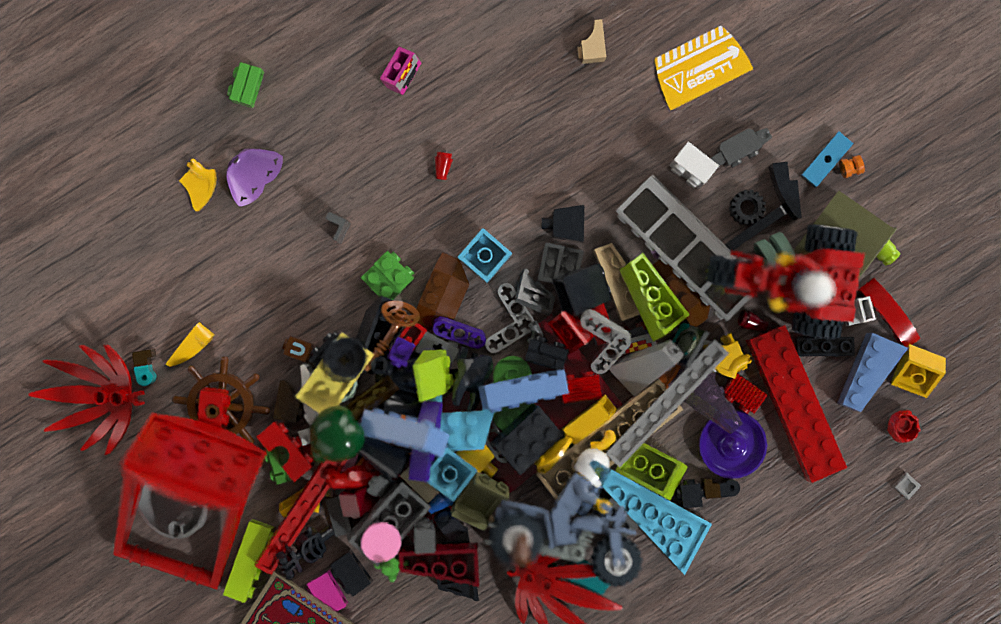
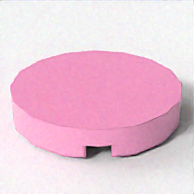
(380, 541)

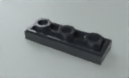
(814, 346)

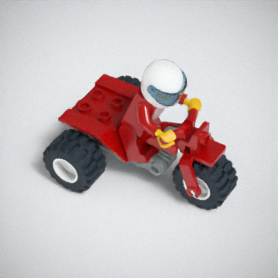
(817, 283)

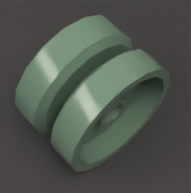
(770, 250)

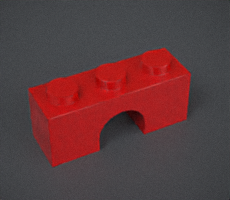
(298, 462)

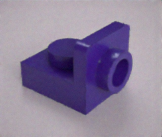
(400, 352)

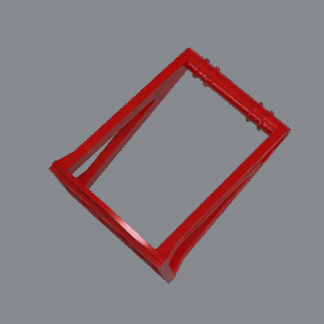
(192, 465)

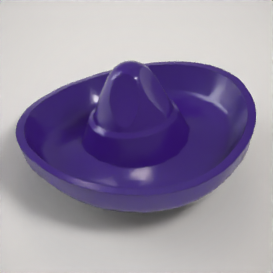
(734, 453)

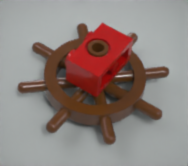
(216, 402)

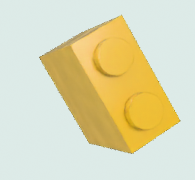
(590, 419)

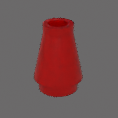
(442, 165)

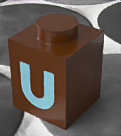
(297, 348)

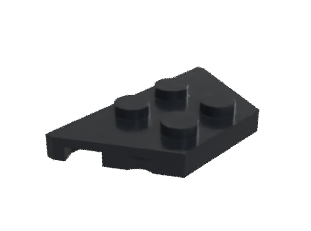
(464, 589)

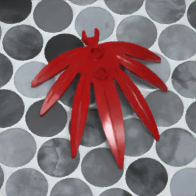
(113, 396)
(543, 581)

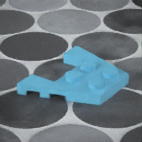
(465, 429)

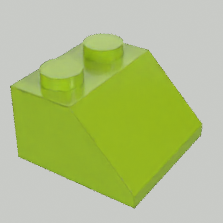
(432, 374)

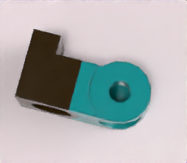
(143, 367)

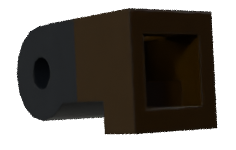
(726, 488)

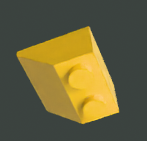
(919, 371)

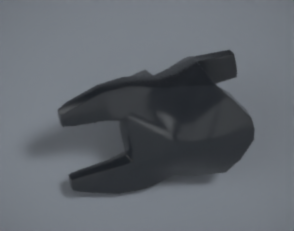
(469, 376)

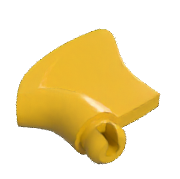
(199, 183)
(733, 361)
(552, 455)

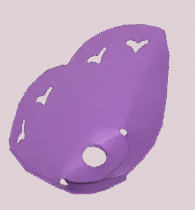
(251, 172)

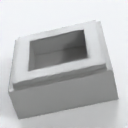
(906, 486)

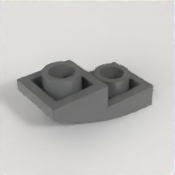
(378, 485)

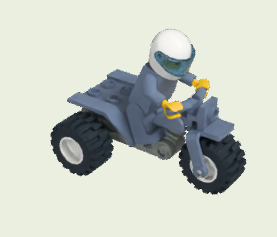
(613, 559)

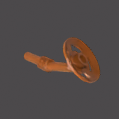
(397, 320)

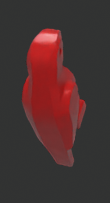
(351, 478)

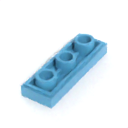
(834, 152)

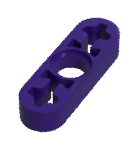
(474, 332)

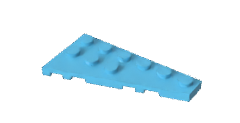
(666, 523)

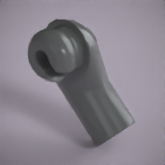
(536, 331)

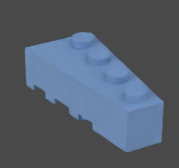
(523, 389)
(404, 432)

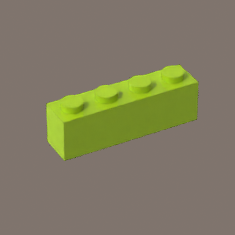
(244, 571)

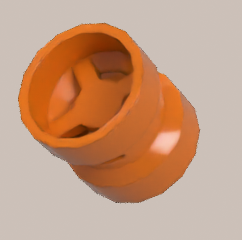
(851, 166)

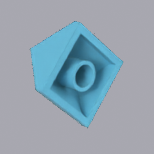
(450, 474)

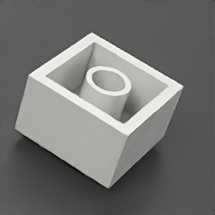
(693, 166)

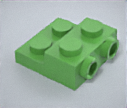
(388, 276)

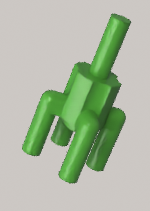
(391, 567)

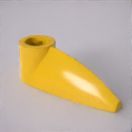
(191, 345)

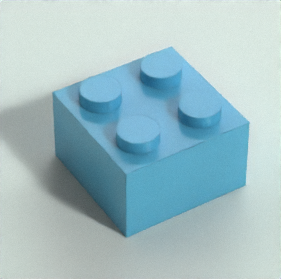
(485, 255)

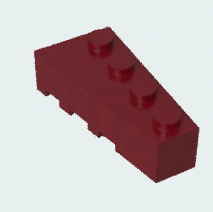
(449, 562)

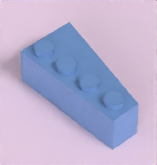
(870, 369)

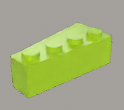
(653, 297)

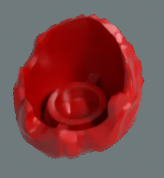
(903, 426)

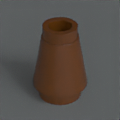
(521, 550)

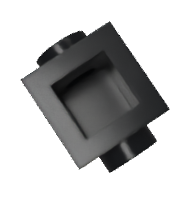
(690, 494)

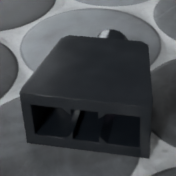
(566, 223)

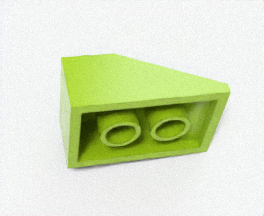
(654, 470)

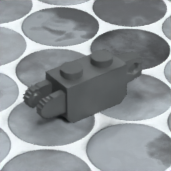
(740, 146)

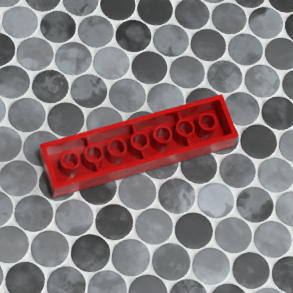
(796, 404)

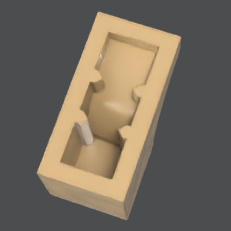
(593, 48)

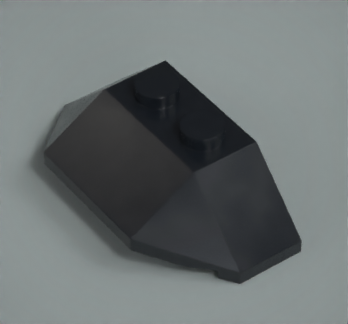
(374, 328)

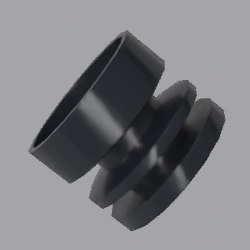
(353, 353)

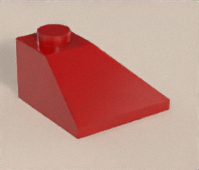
(570, 331)

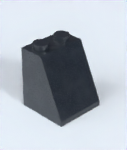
(582, 289)

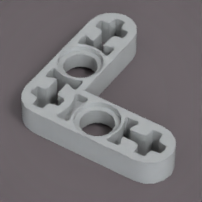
(524, 314)
(611, 340)

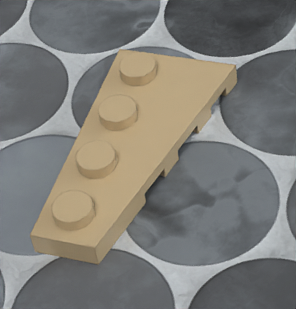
(612, 262)

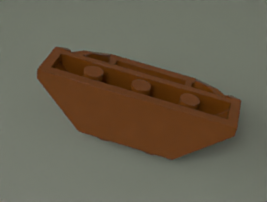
(443, 291)
(690, 300)

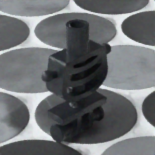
(308, 546)

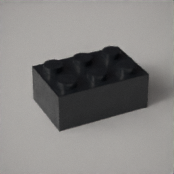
(527, 438)

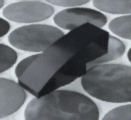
(786, 189)

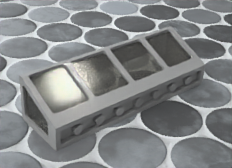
(680, 241)

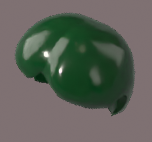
(335, 435)

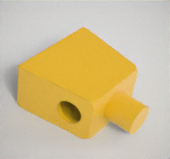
(480, 460)

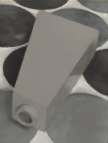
(645, 366)

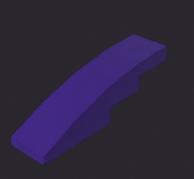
(421, 462)

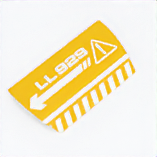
(700, 66)

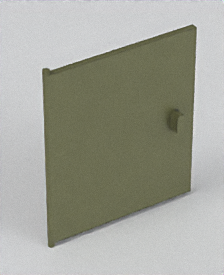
(848, 214)

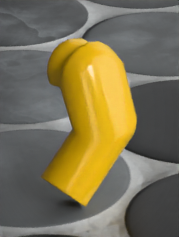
(606, 442)

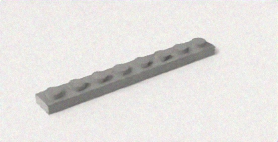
(667, 403)

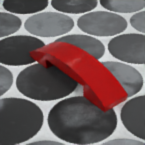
(890, 312)

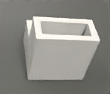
(864, 311)

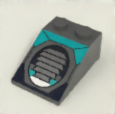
(689, 341)

